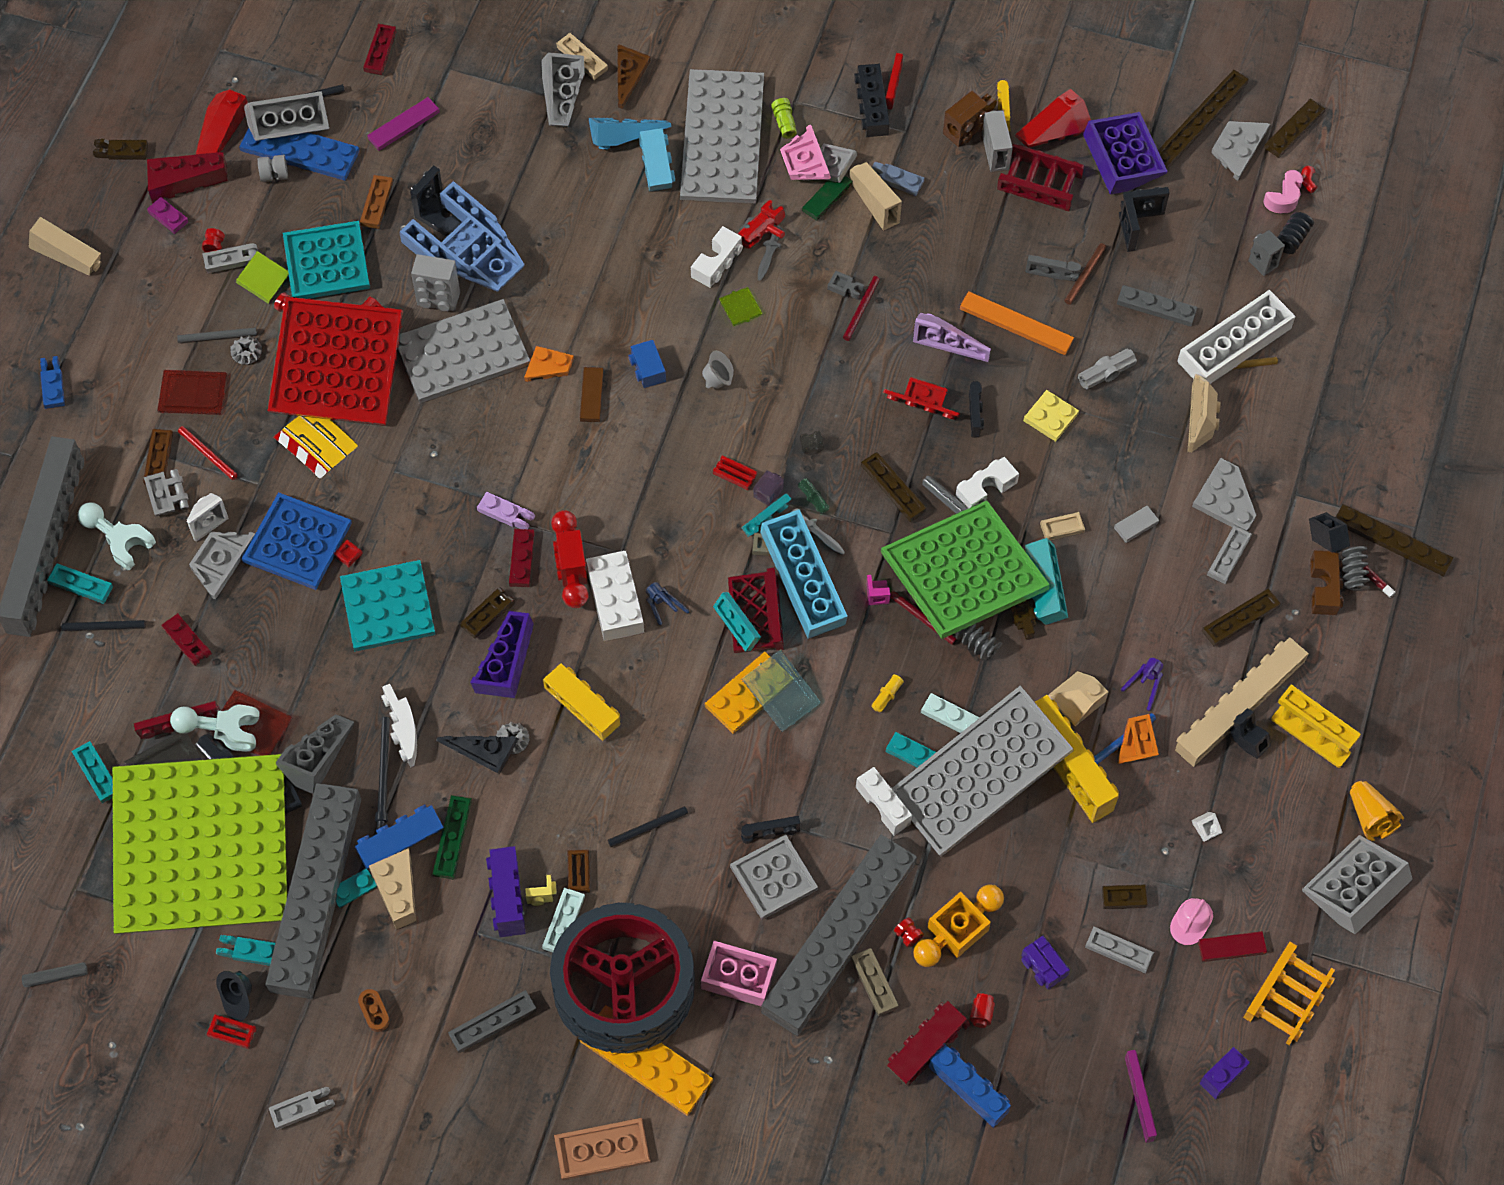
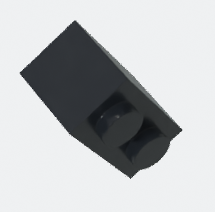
(1329, 532)

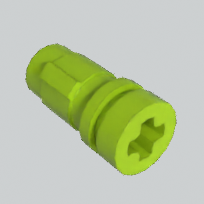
(783, 115)

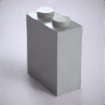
(997, 141)

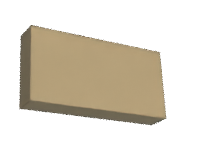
(1062, 526)

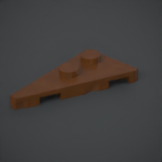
(630, 70)

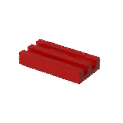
(737, 470)
(249, 1037)

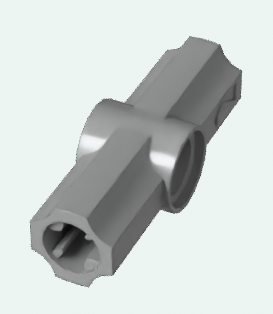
(1107, 368)

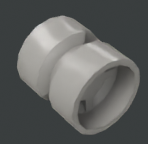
(272, 168)

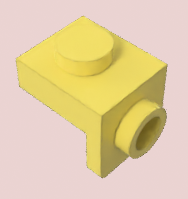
(540, 895)

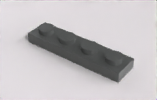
(1157, 305)
(492, 1021)

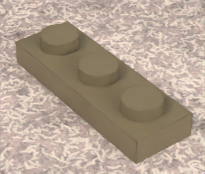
(874, 982)

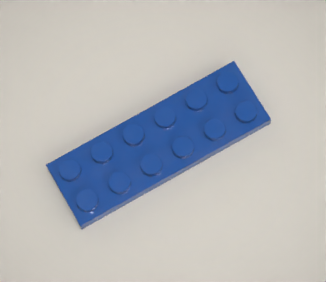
(306, 152)

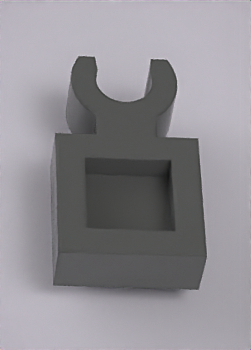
(843, 283)

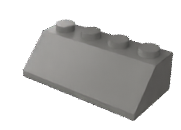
(286, 116)

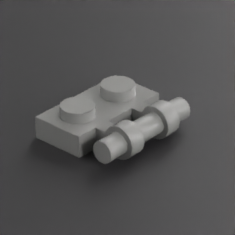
(159, 493)

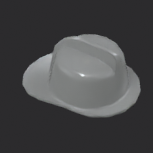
(718, 370)

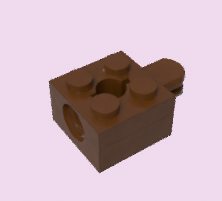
(967, 117)

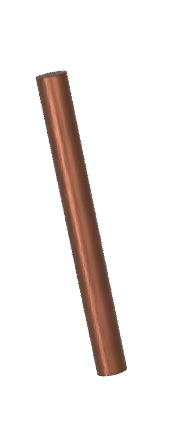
(1085, 273)

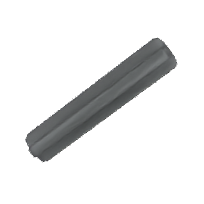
(944, 495)
(54, 974)

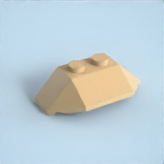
(1202, 413)

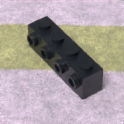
(873, 100)

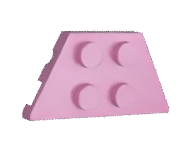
(805, 158)

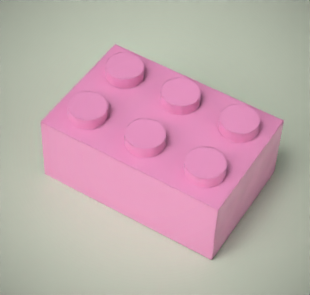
(738, 973)

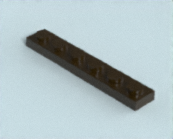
(1394, 540)

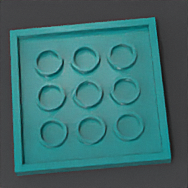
(326, 260)
(387, 605)

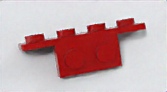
(925, 395)

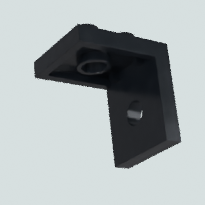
(427, 203)
(1138, 205)

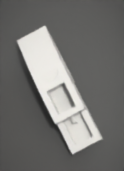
(404, 727)

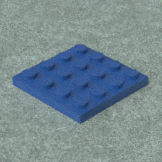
(296, 541)

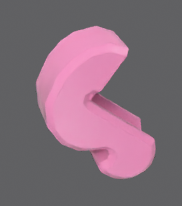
(1290, 194)

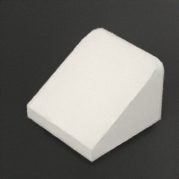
(1207, 826)

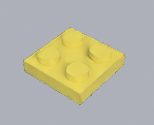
(1051, 415)

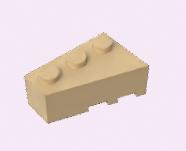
(395, 885)

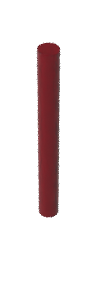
(861, 308)
(917, 613)

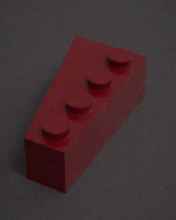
(184, 173)
(931, 1037)

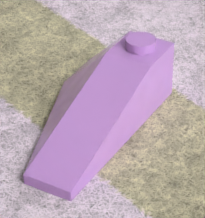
(941, 335)

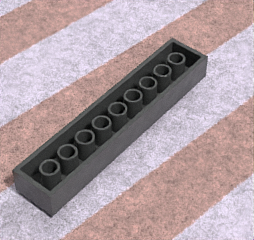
(40, 537)
(313, 891)
(838, 935)

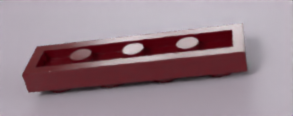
(161, 724)

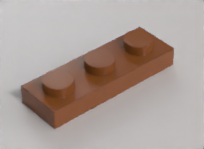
(376, 201)

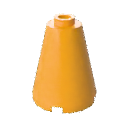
(1374, 811)

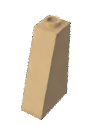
(876, 195)
(63, 247)

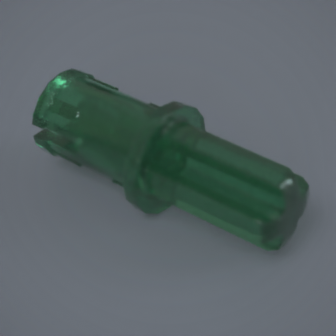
(813, 496)

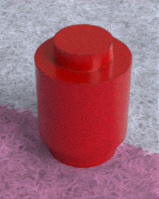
(982, 1010)

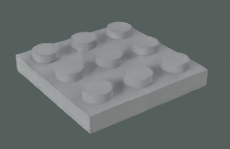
(773, 877)

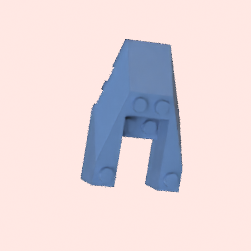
(476, 245)

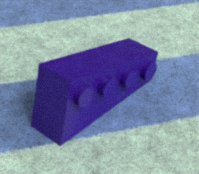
(506, 656)
(507, 892)

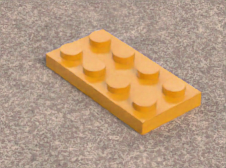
(735, 702)

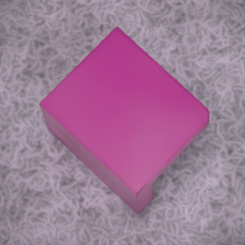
(877, 591)

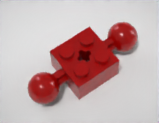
(570, 559)

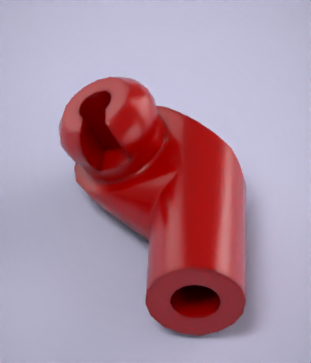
(1307, 173)

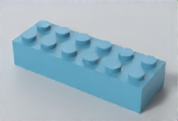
(803, 574)

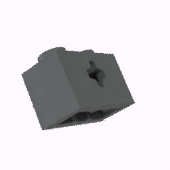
(1266, 252)

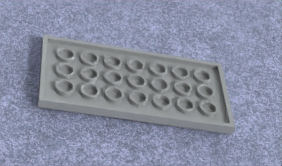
(722, 136)
(981, 770)

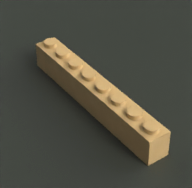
(1246, 694)

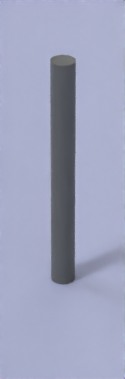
(217, 335)

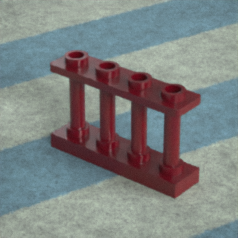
(1036, 192)

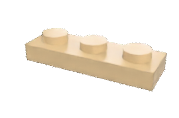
(592, 63)

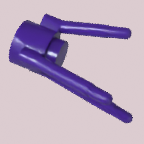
(1150, 670)

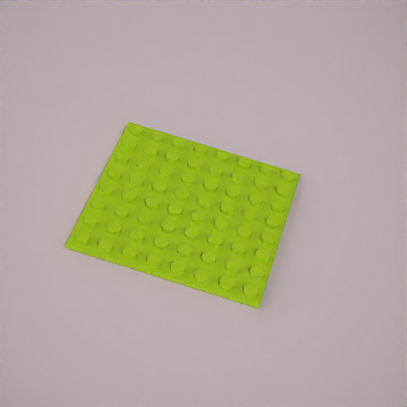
(198, 844)

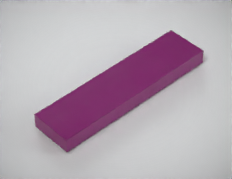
(403, 123)
(1140, 1096)

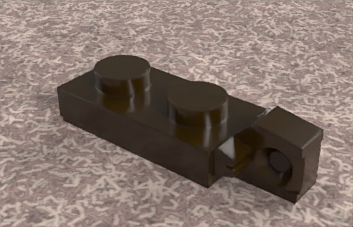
(1024, 618)

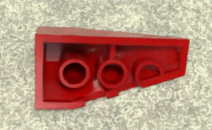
(1059, 119)

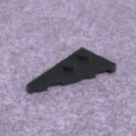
(487, 751)

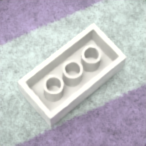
(615, 595)

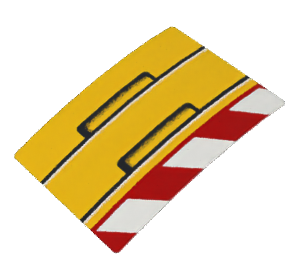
(316, 443)

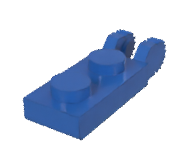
(52, 384)

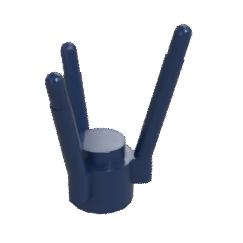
(658, 595)

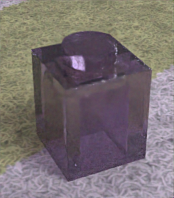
(768, 488)

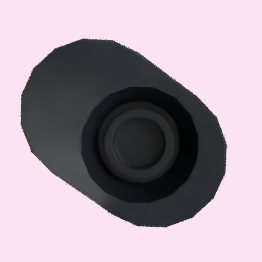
(234, 993)

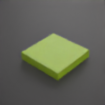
(262, 277)

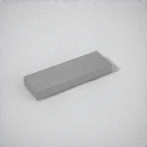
(1229, 554)
(1119, 949)

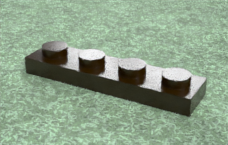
(1294, 128)
(893, 486)
(1241, 617)

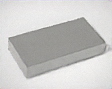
(1136, 524)

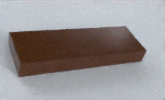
(591, 394)
(158, 452)

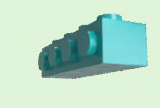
(1051, 603)

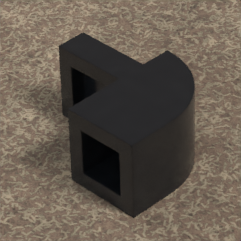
(1249, 735)

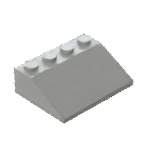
(1358, 883)

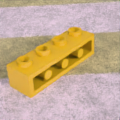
(581, 701)

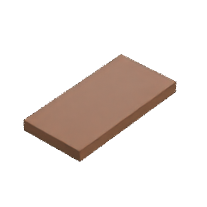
(602, 1149)

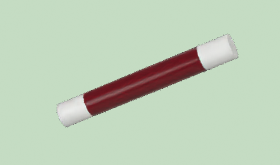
(1379, 582)

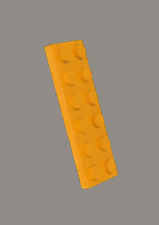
(660, 1072)

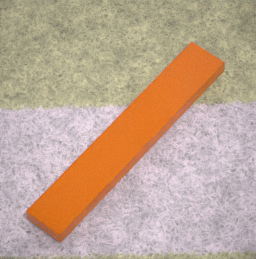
(1016, 323)

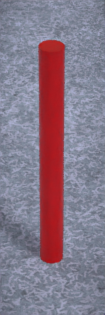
(207, 453)

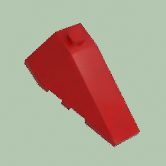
(221, 121)

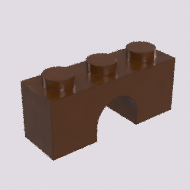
(1326, 567)

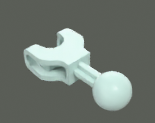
(119, 537)
(225, 725)

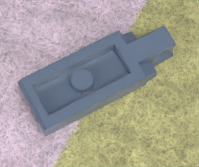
(899, 178)

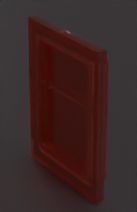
(192, 392)
(267, 729)

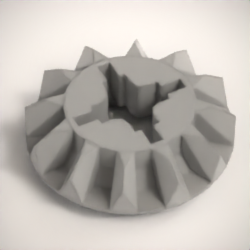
(246, 357)
(515, 728)

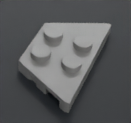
(1239, 144)
(219, 559)

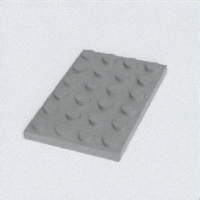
(462, 351)

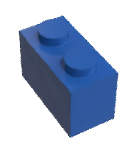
(647, 363)

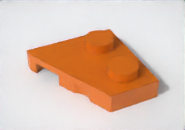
(548, 363)
(1138, 740)

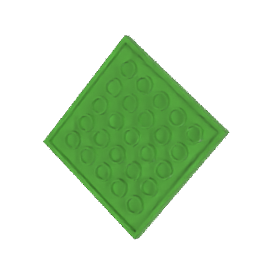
(964, 569)

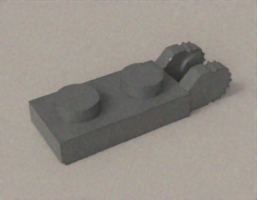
(1053, 268)

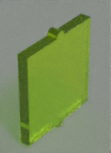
(740, 306)

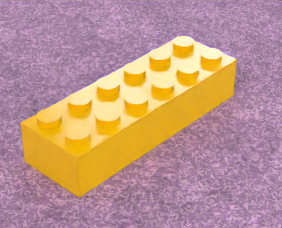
(1079, 770)

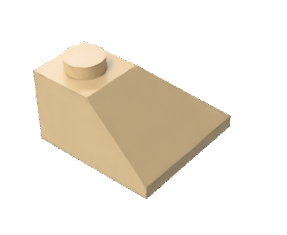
(1079, 696)

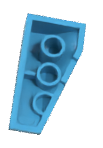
(611, 132)

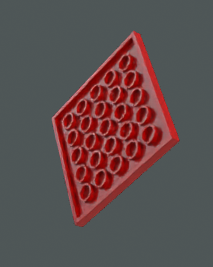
(335, 361)

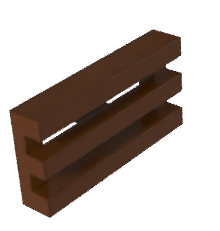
(578, 853)

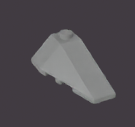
(561, 85)

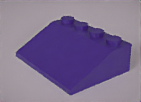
(1124, 152)

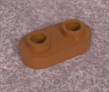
(373, 1011)

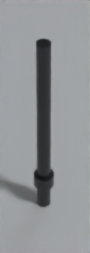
(381, 816)

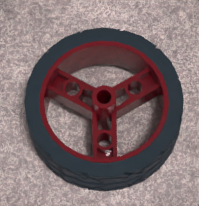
(575, 953)

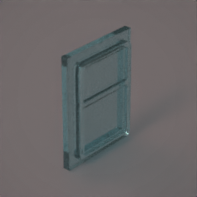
(781, 690)

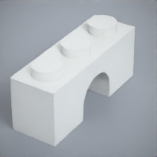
(709, 269)
(997, 474)
(892, 810)

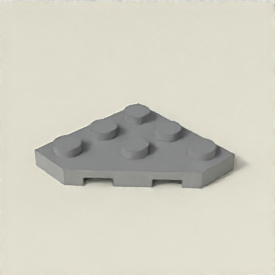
(1226, 497)

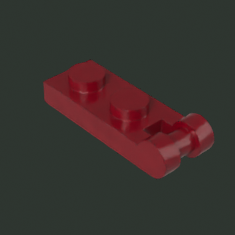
(185, 639)

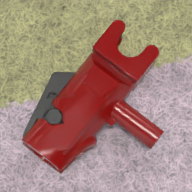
(763, 223)

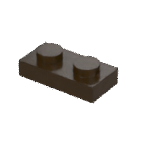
(1124, 896)

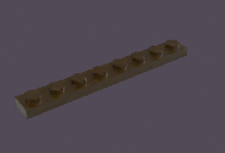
(1202, 117)

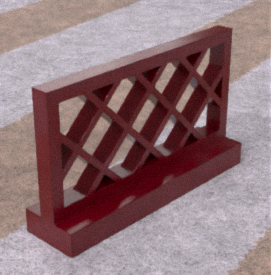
(772, 604)

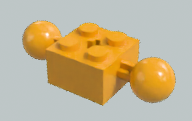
(955, 938)

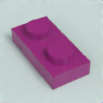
(167, 215)

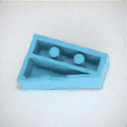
(656, 159)

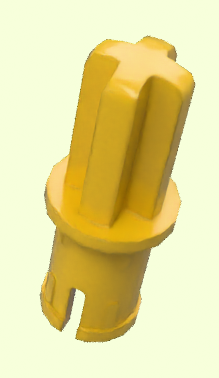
(887, 693)

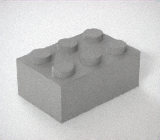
(435, 283)

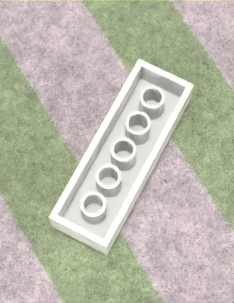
(1237, 338)

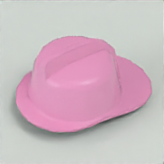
(1191, 921)

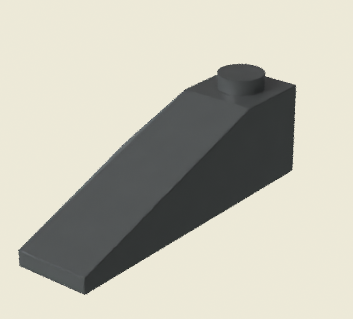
(314, 755)

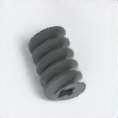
(1354, 568)
(978, 641)

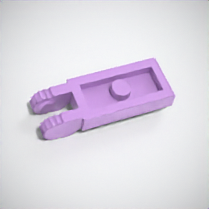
(504, 511)

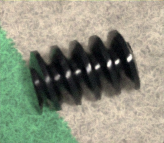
(1295, 231)

